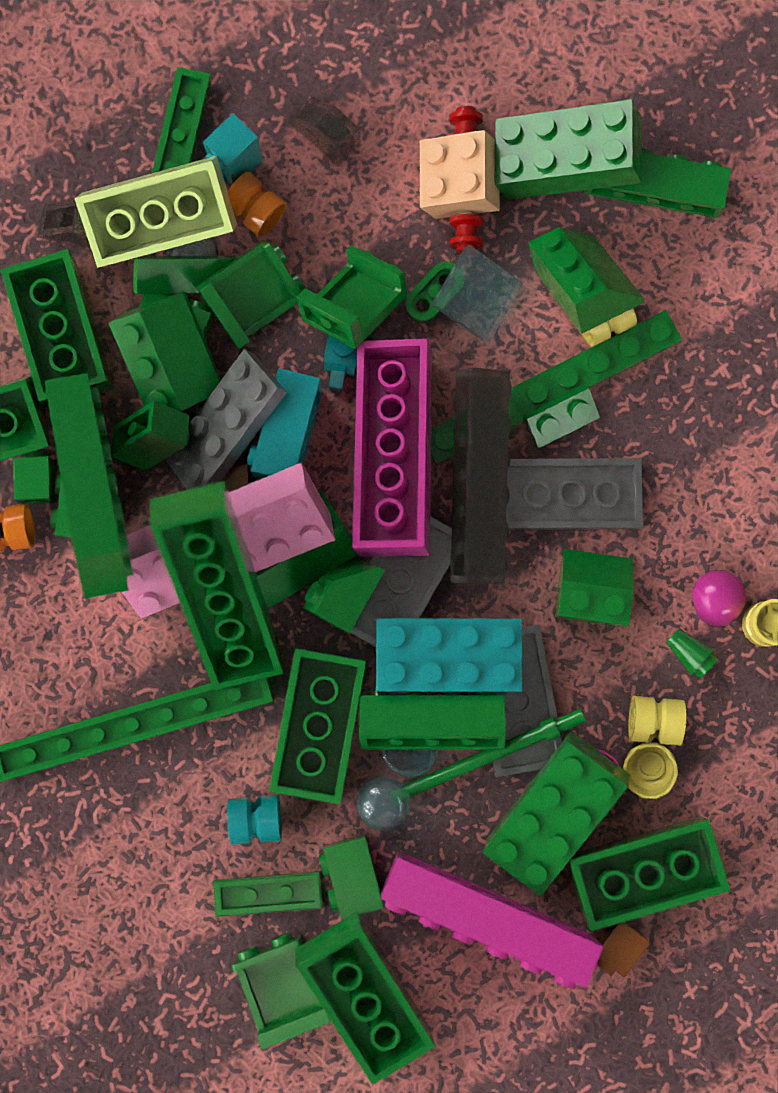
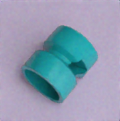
(254, 819)

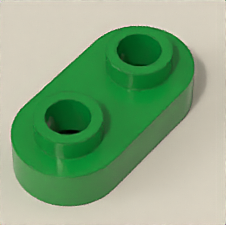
(426, 292)

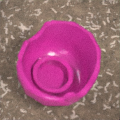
(718, 597)

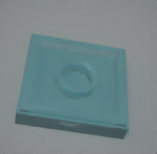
(477, 293)

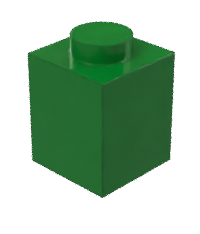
(34, 478)

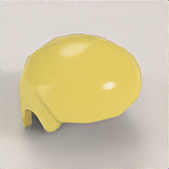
(651, 770)

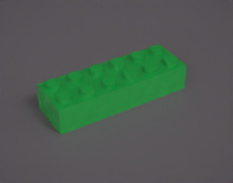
(89, 486)
(216, 584)

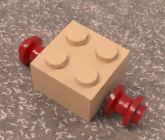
(460, 177)

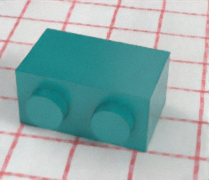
(235, 148)

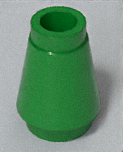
(692, 653)

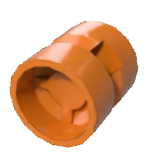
(258, 208)
(17, 528)

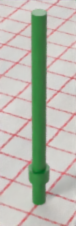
(549, 729)

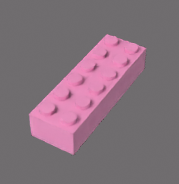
(277, 520)

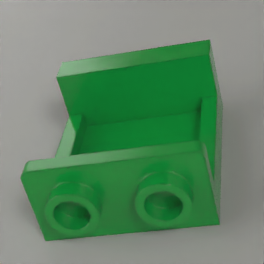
(251, 291)
(355, 298)
(277, 991)

